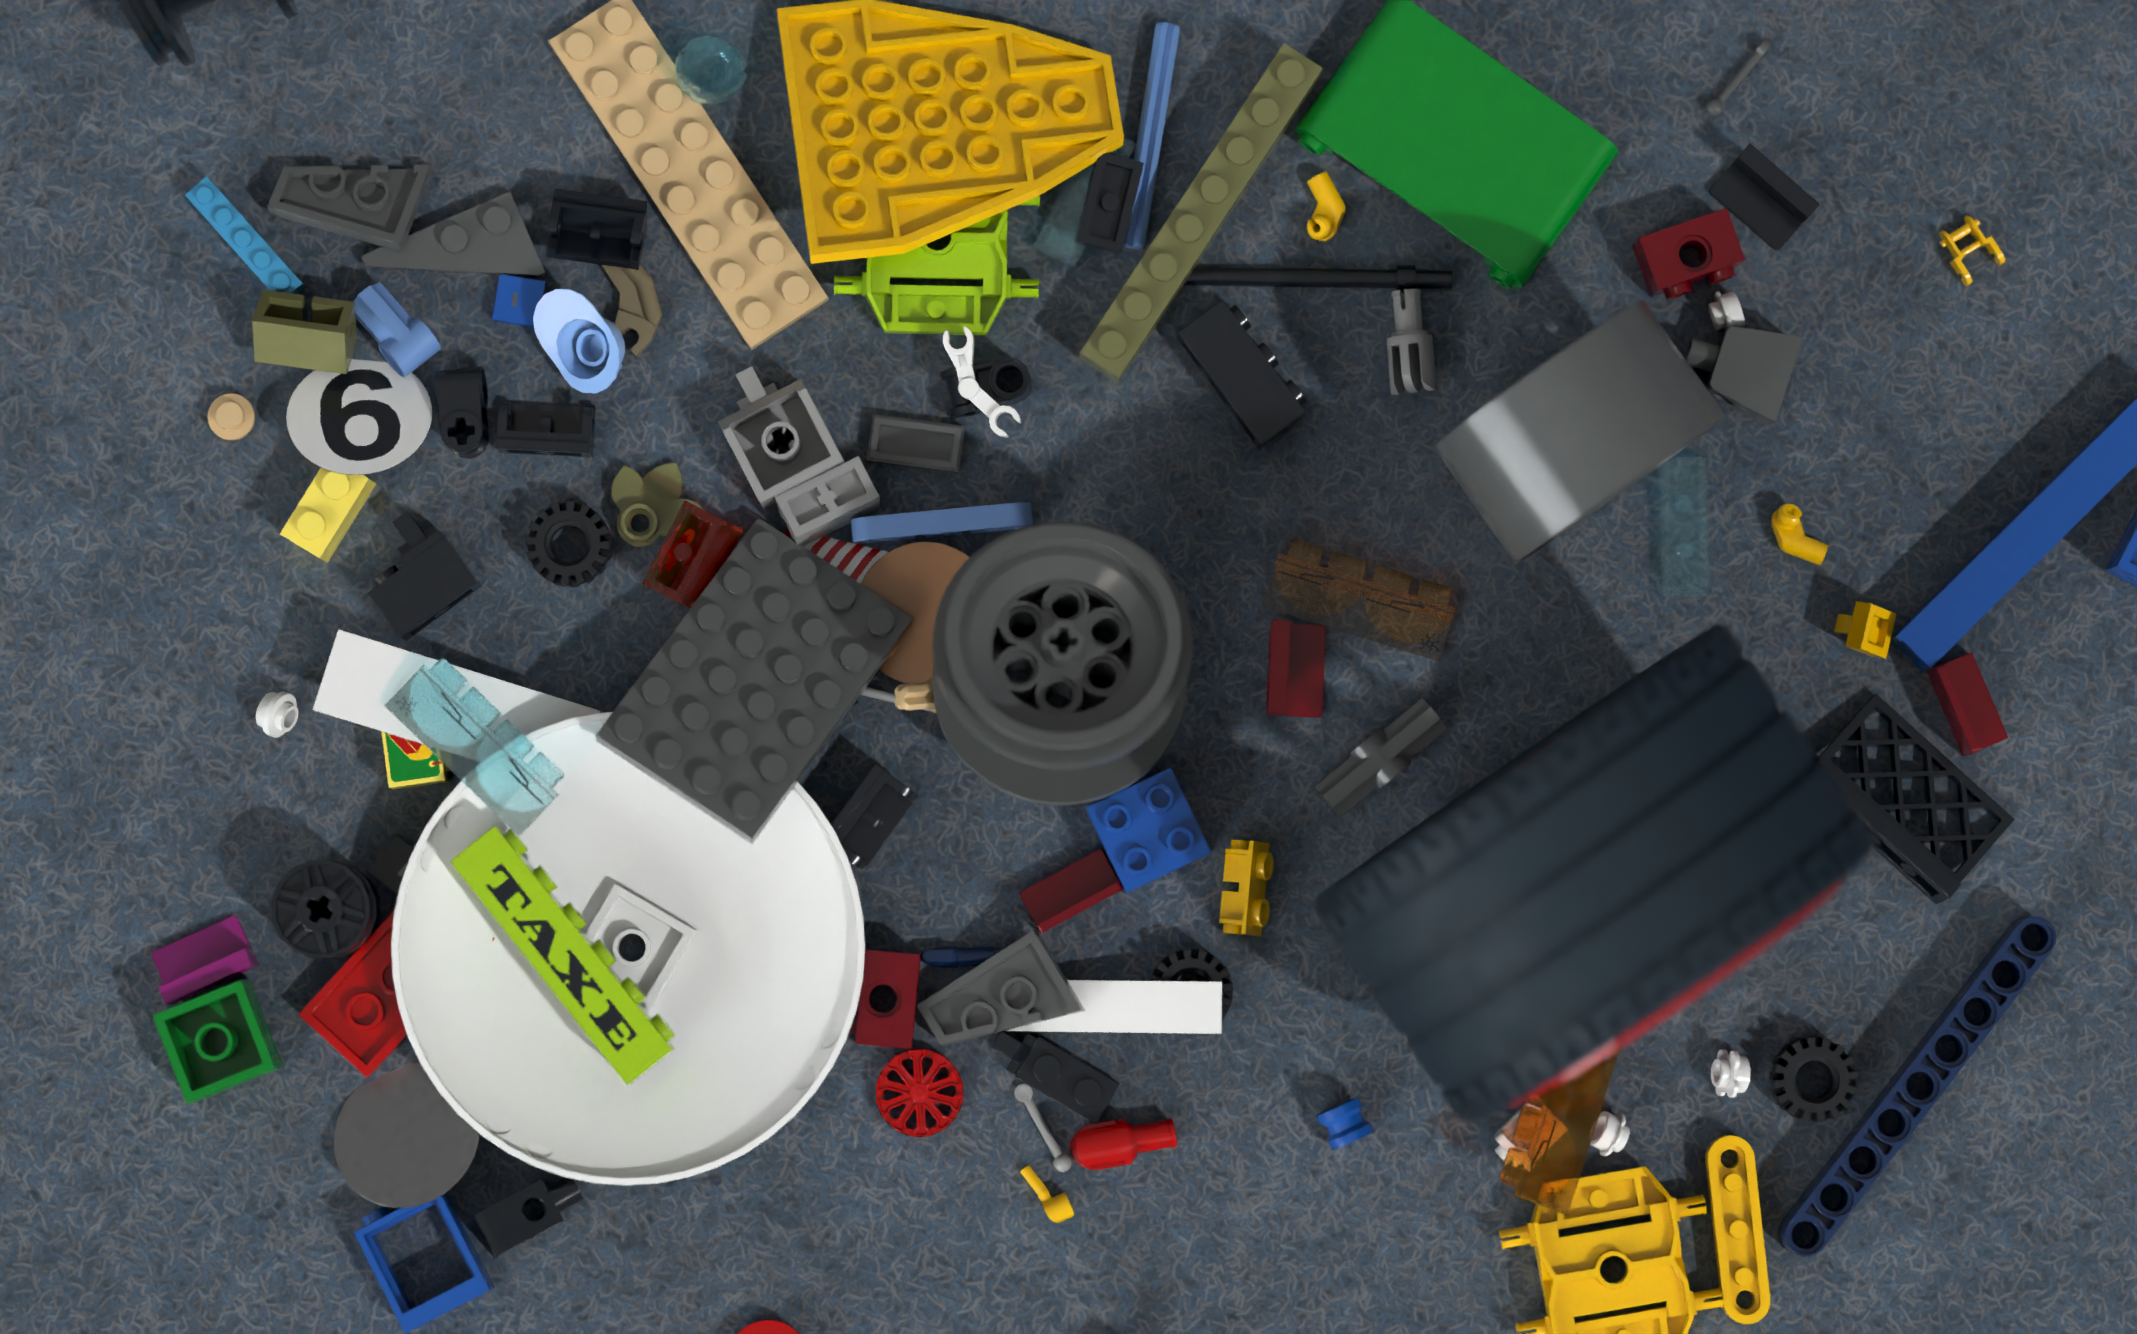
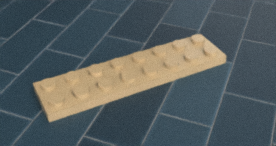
(688, 171)

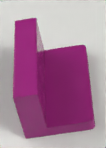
(203, 960)

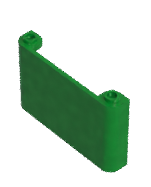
(1458, 139)

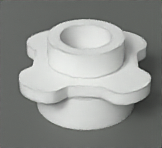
(1730, 1073)

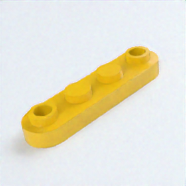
(1737, 1229)

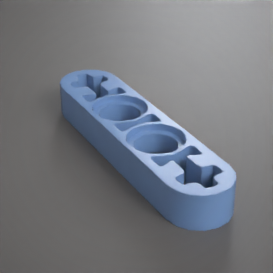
(941, 522)

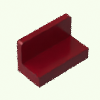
(1295, 669)
(1967, 704)
(1070, 891)

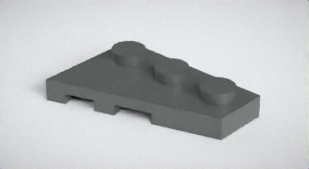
(1001, 994)

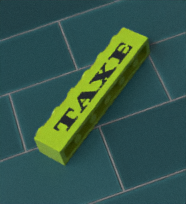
(563, 954)

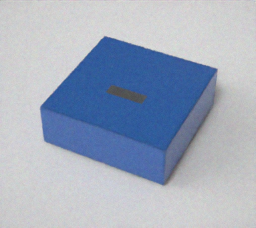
(517, 300)

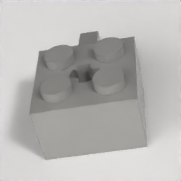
(773, 412)

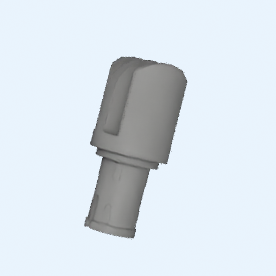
(1410, 347)

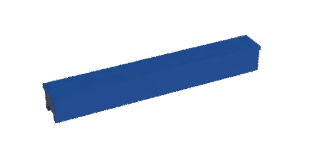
(2021, 542)

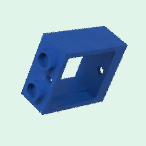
(410, 1317)

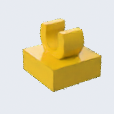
(1867, 629)

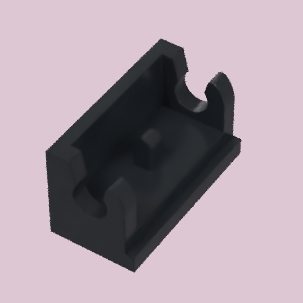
(597, 229)
(546, 429)
(872, 815)

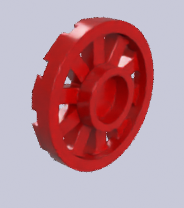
(919, 1092)

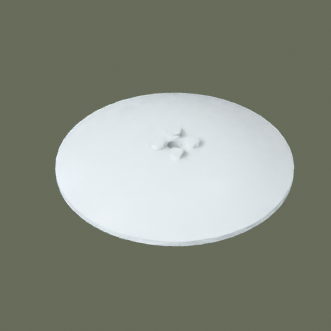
(743, 959)

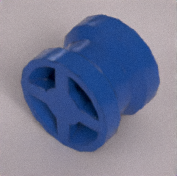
(1345, 1123)

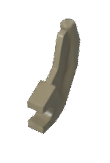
(638, 304)

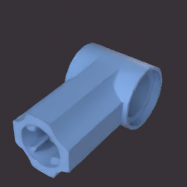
(401, 339)

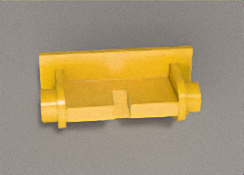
(1247, 909)

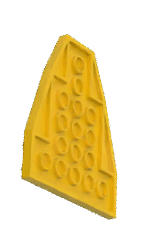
(932, 121)

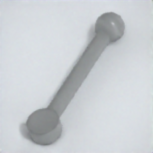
(1024, 1094)

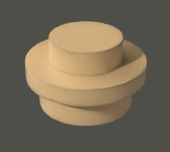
(231, 416)

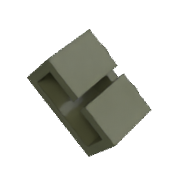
(286, 338)

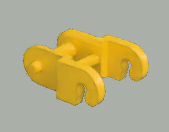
(1970, 226)

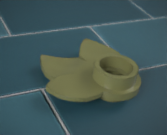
(652, 496)

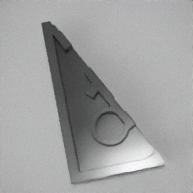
(478, 240)

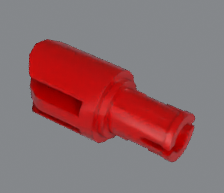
(1118, 1143)

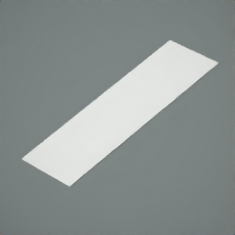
(369, 673)

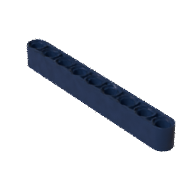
(1937, 1075)

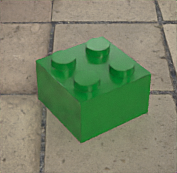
(218, 1041)

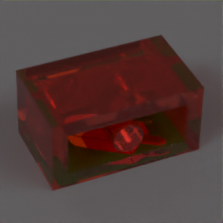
(691, 554)

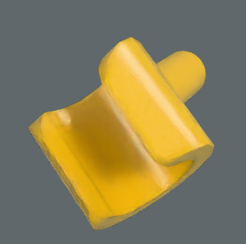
(1058, 1207)

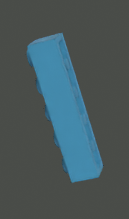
(243, 238)

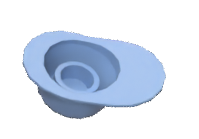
(579, 340)

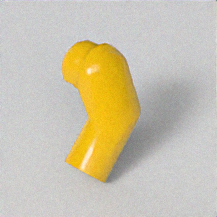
(1329, 210)
(1791, 536)

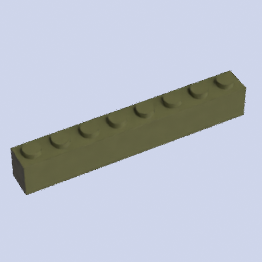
(1200, 213)

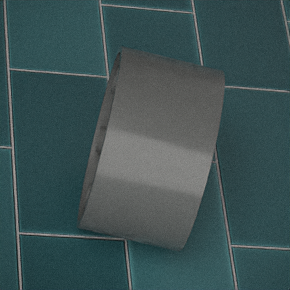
(1579, 431)

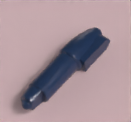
(953, 956)

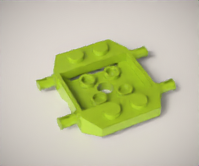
(930, 309)

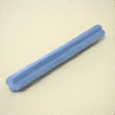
(1152, 127)

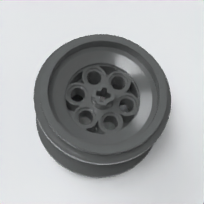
(1065, 588)

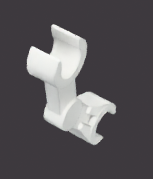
(969, 387)

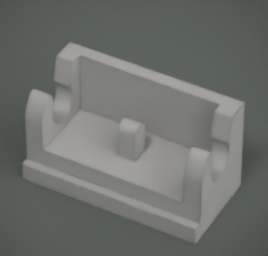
(828, 502)

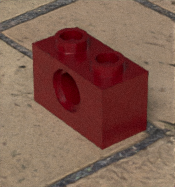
(1712, 238)
(896, 1026)

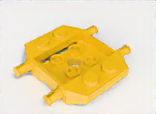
(1649, 1249)

